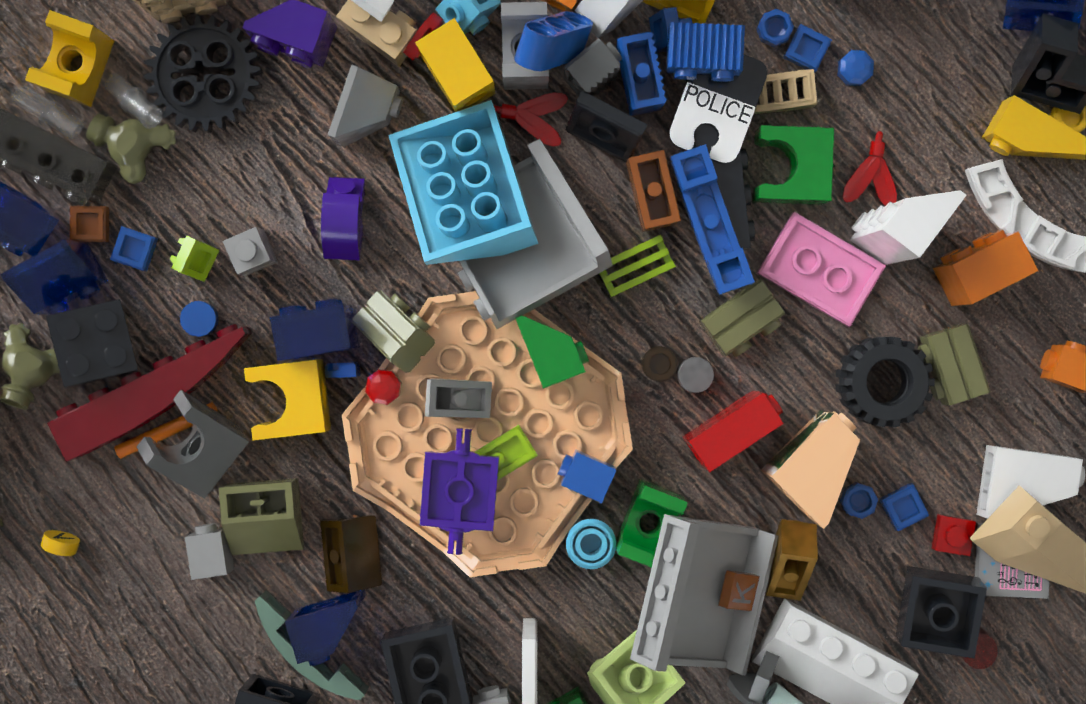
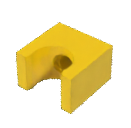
(71, 40)
(456, 66)
(305, 398)

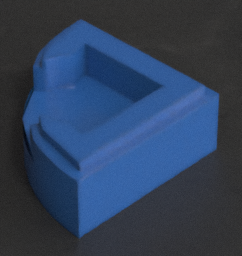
(340, 370)

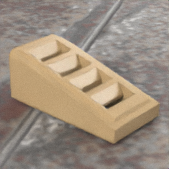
(809, 92)

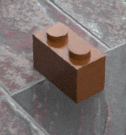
(653, 190)

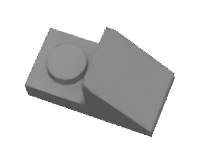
(458, 398)

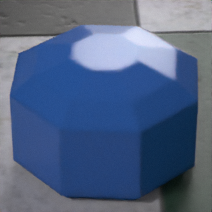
(775, 27)
(855, 68)
(859, 500)

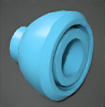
(591, 544)

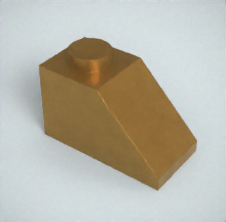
(793, 559)

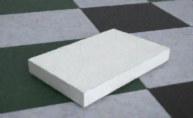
(529, 661)

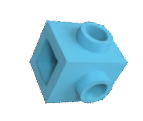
(469, 14)

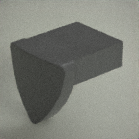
(753, 686)

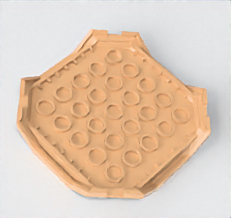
(531, 505)

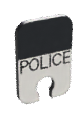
(720, 104)

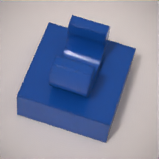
(660, 24)

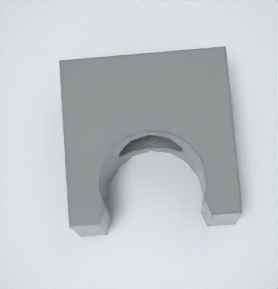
(513, 20)

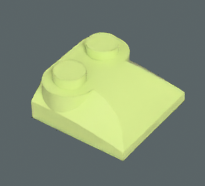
(628, 682)

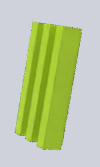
(662, 253)

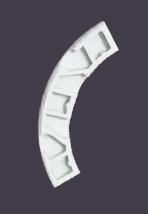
(1009, 212)

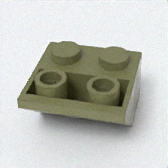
(262, 516)

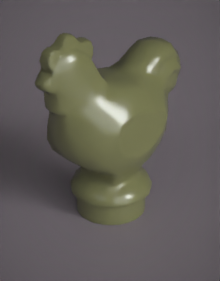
(129, 143)
(25, 367)

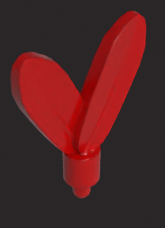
(527, 116)
(872, 169)

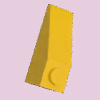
(1028, 131)

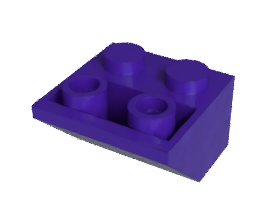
(295, 30)

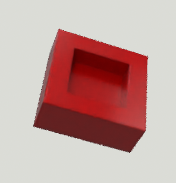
(953, 535)

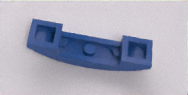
(711, 220)

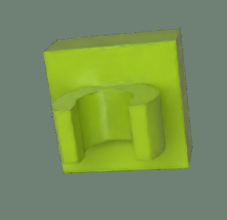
(194, 258)

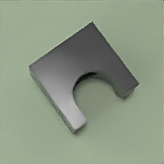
(203, 455)

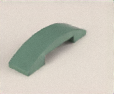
(341, 682)

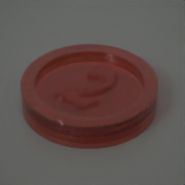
(985, 653)

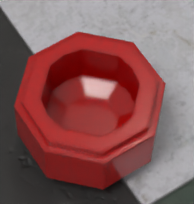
(383, 386)

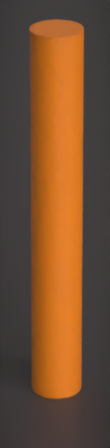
(157, 434)

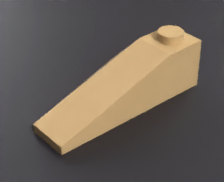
(1034, 541)

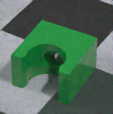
(810, 164)
(648, 498)

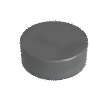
(695, 374)

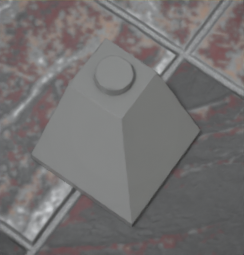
(364, 107)

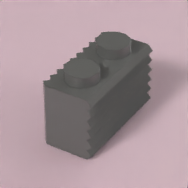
(593, 68)

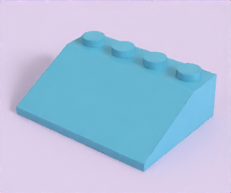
(462, 187)

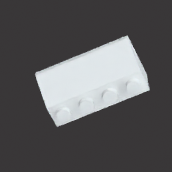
(905, 227)
(832, 660)

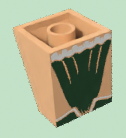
(815, 465)

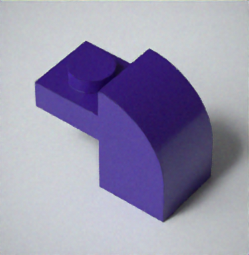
(342, 218)

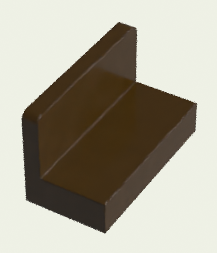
(351, 554)

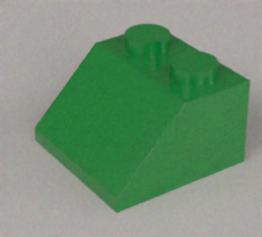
(552, 352)

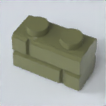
(742, 318)
(394, 331)
(954, 364)

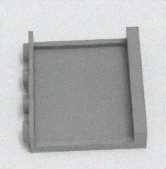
(564, 258)
(681, 603)

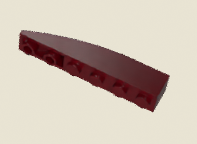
(141, 397)

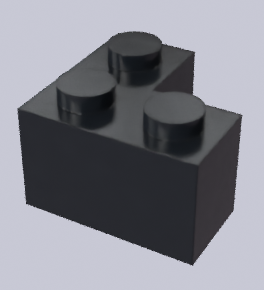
(1050, 66)

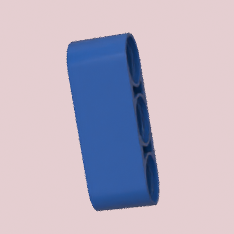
(552, 40)

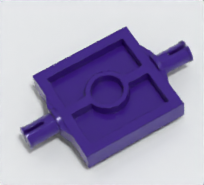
(459, 491)

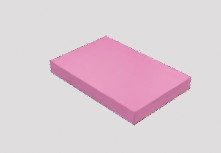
(821, 269)

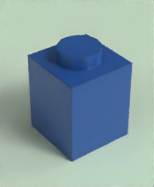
(586, 475)

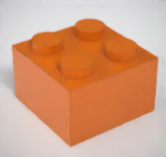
(987, 268)

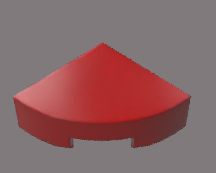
(429, 25)

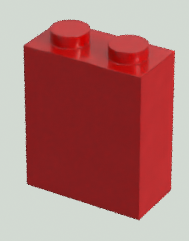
(734, 429)

